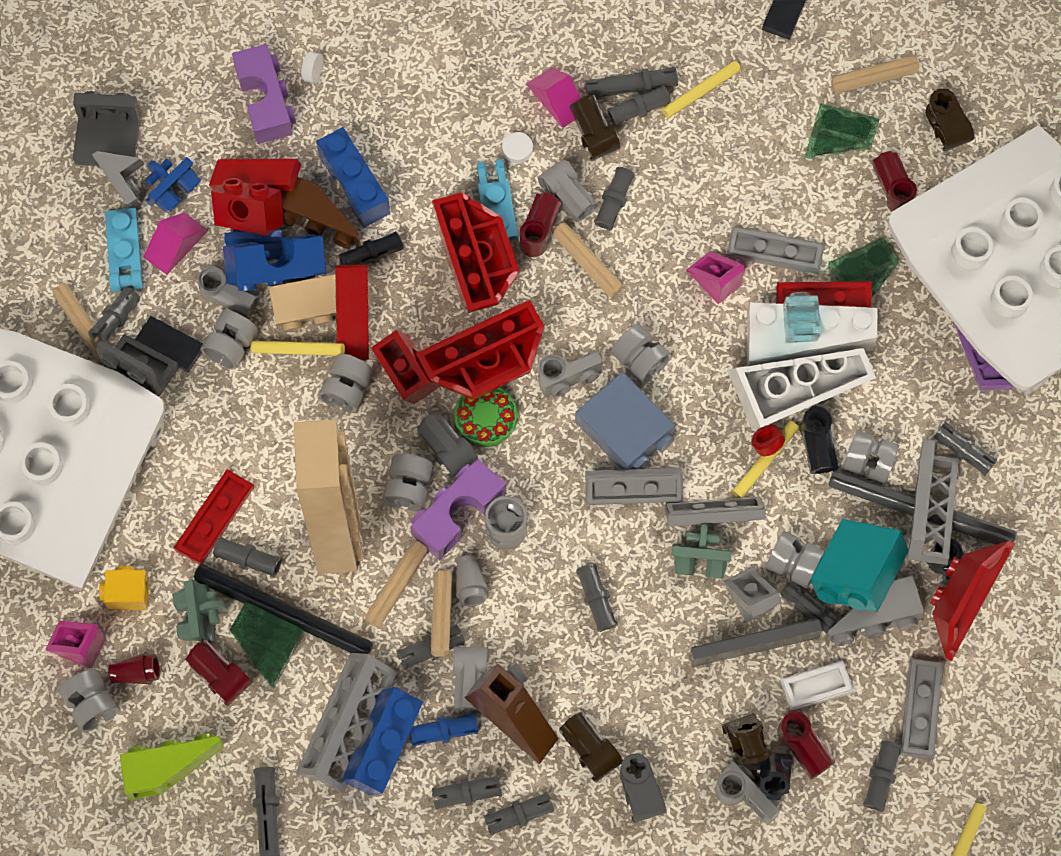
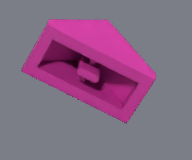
(556, 93)
(173, 240)
(717, 275)
(76, 642)

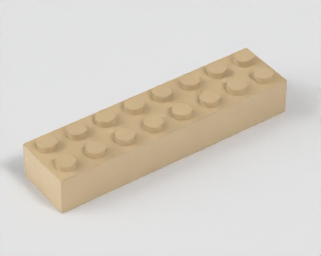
(328, 495)

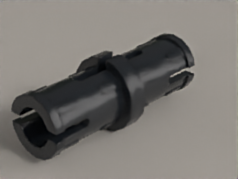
(372, 250)

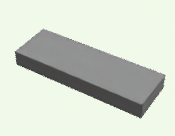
(775, 250)
(634, 486)
(715, 511)
(921, 708)

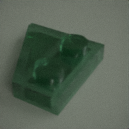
(840, 131)
(869, 263)
(266, 640)

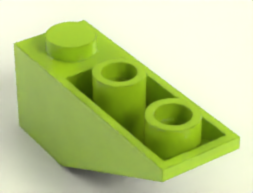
(158, 769)

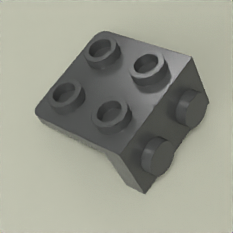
(105, 125)
(138, 363)

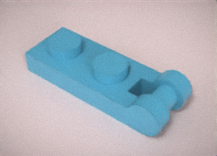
(123, 249)

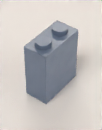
(625, 424)

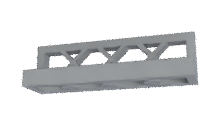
(923, 501)
(342, 716)

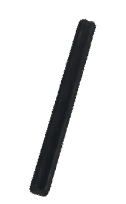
(308, 622)

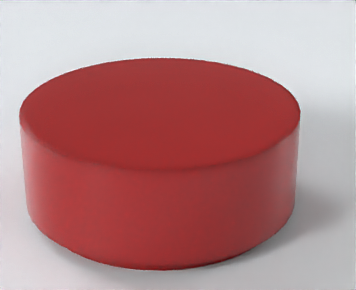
(768, 440)

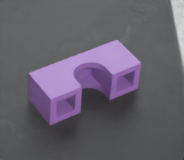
(258, 71)
(474, 487)

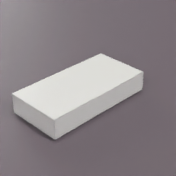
(816, 686)

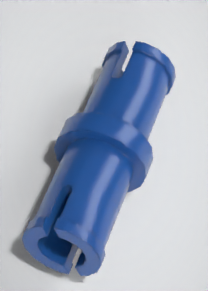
(443, 729)

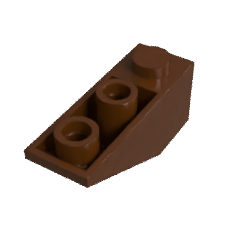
(311, 203)
(513, 712)

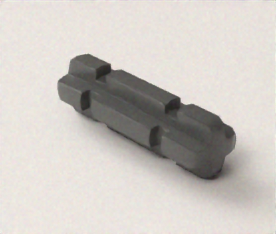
(808, 606)

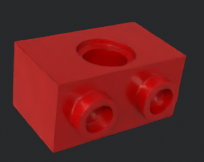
(247, 207)
(400, 363)

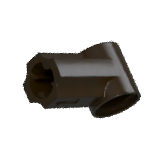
(596, 133)
(594, 751)

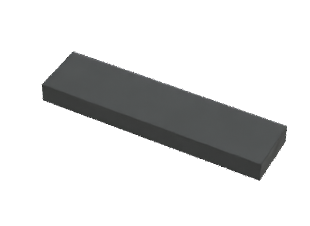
(755, 642)

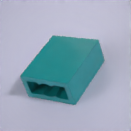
(859, 565)

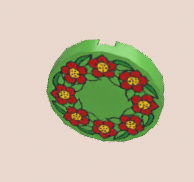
(487, 418)

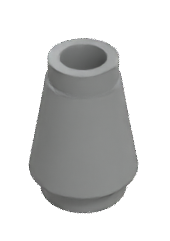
(470, 583)

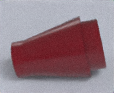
(135, 670)

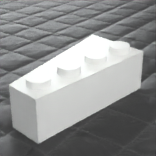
(840, 330)
(789, 386)

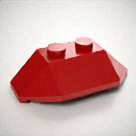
(475, 250)
(486, 353)
(966, 593)

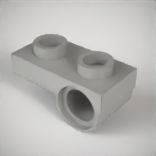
(582, 370)
(749, 792)

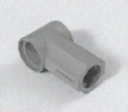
(564, 184)
(227, 295)
(467, 667)

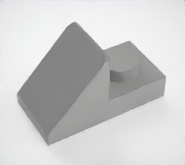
(117, 169)
(752, 594)

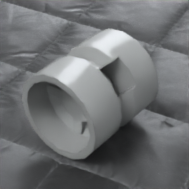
(231, 335)
(637, 350)
(347, 380)
(860, 450)
(408, 480)
(506, 522)
(794, 559)
(87, 698)

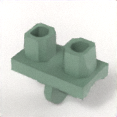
(716, 558)
(202, 612)

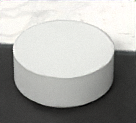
(312, 67)
(517, 147)

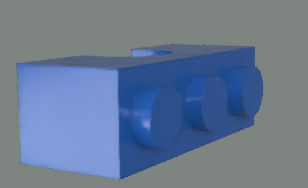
(358, 182)
(300, 259)
(375, 760)

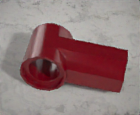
(894, 179)
(539, 224)
(222, 677)
(807, 747)

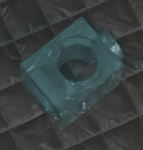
(801, 318)

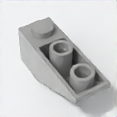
(899, 609)

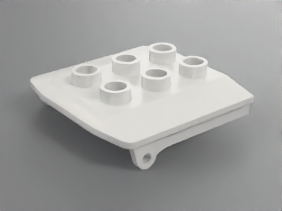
(993, 255)
(66, 455)

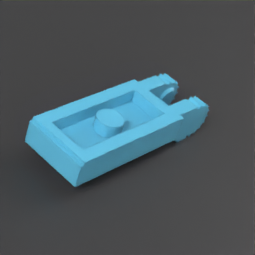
(497, 196)

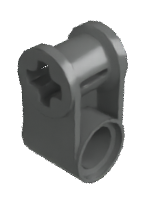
(642, 792)

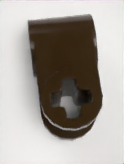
(949, 123)
(747, 739)

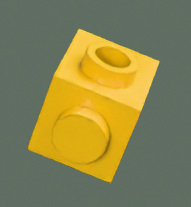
(125, 589)

